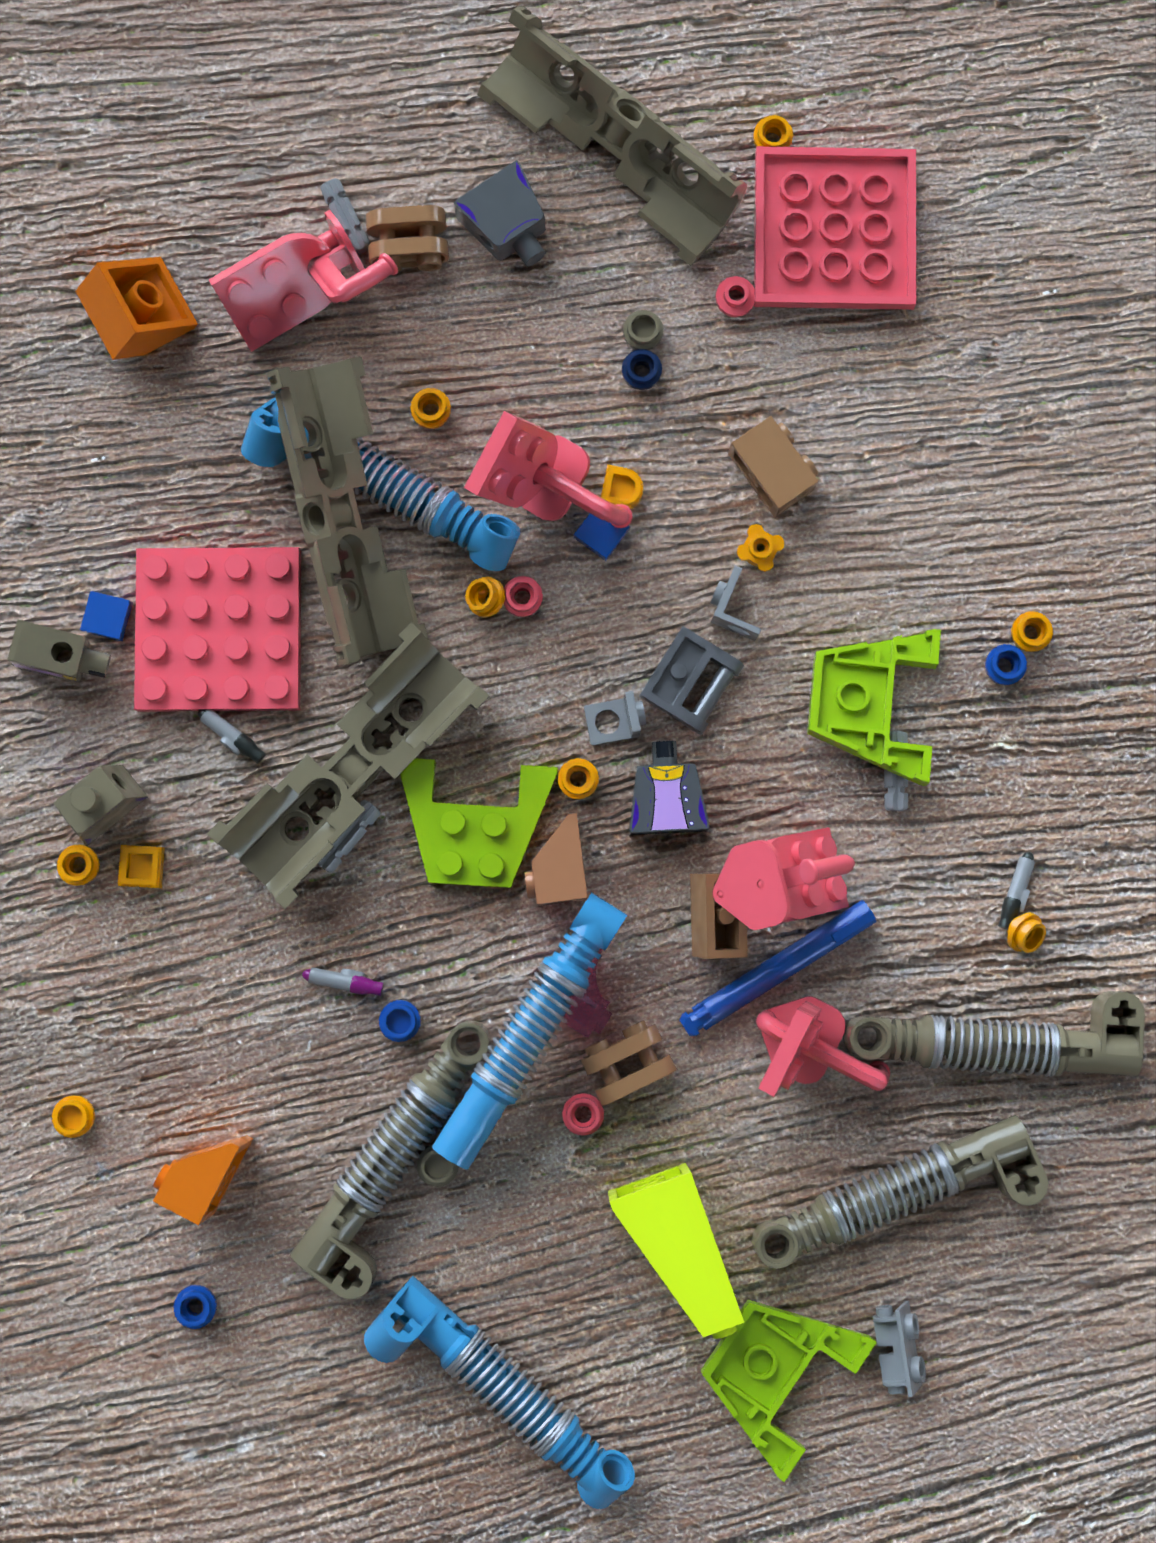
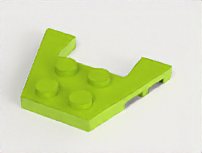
(855, 696)
(474, 841)
(762, 1364)

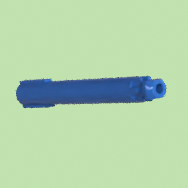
(778, 968)

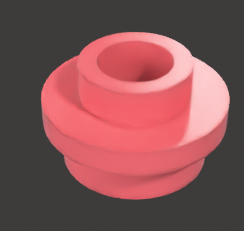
(731, 307)
(527, 584)
(579, 1127)

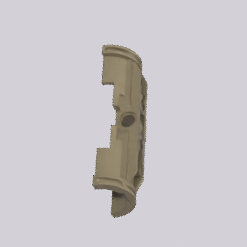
(536, 94)
(335, 413)
(259, 830)

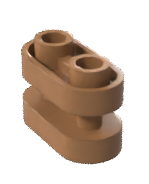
(425, 221)
(637, 1040)

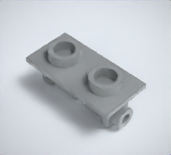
(903, 1365)

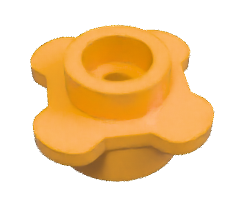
(761, 559)

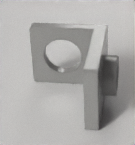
(720, 599)
(630, 715)

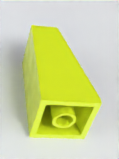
(676, 1238)

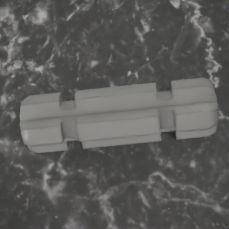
(343, 210)
(896, 798)
(350, 837)

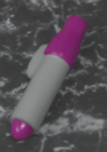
(345, 980)

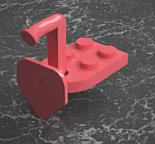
(294, 282)
(538, 472)
(783, 879)
(804, 1043)

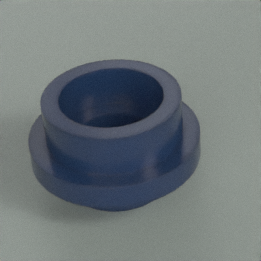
(645, 358)

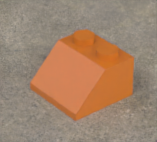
(135, 306)
(200, 1179)

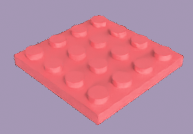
(835, 228)
(218, 629)

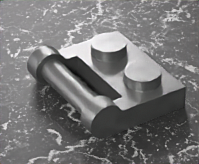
(679, 673)

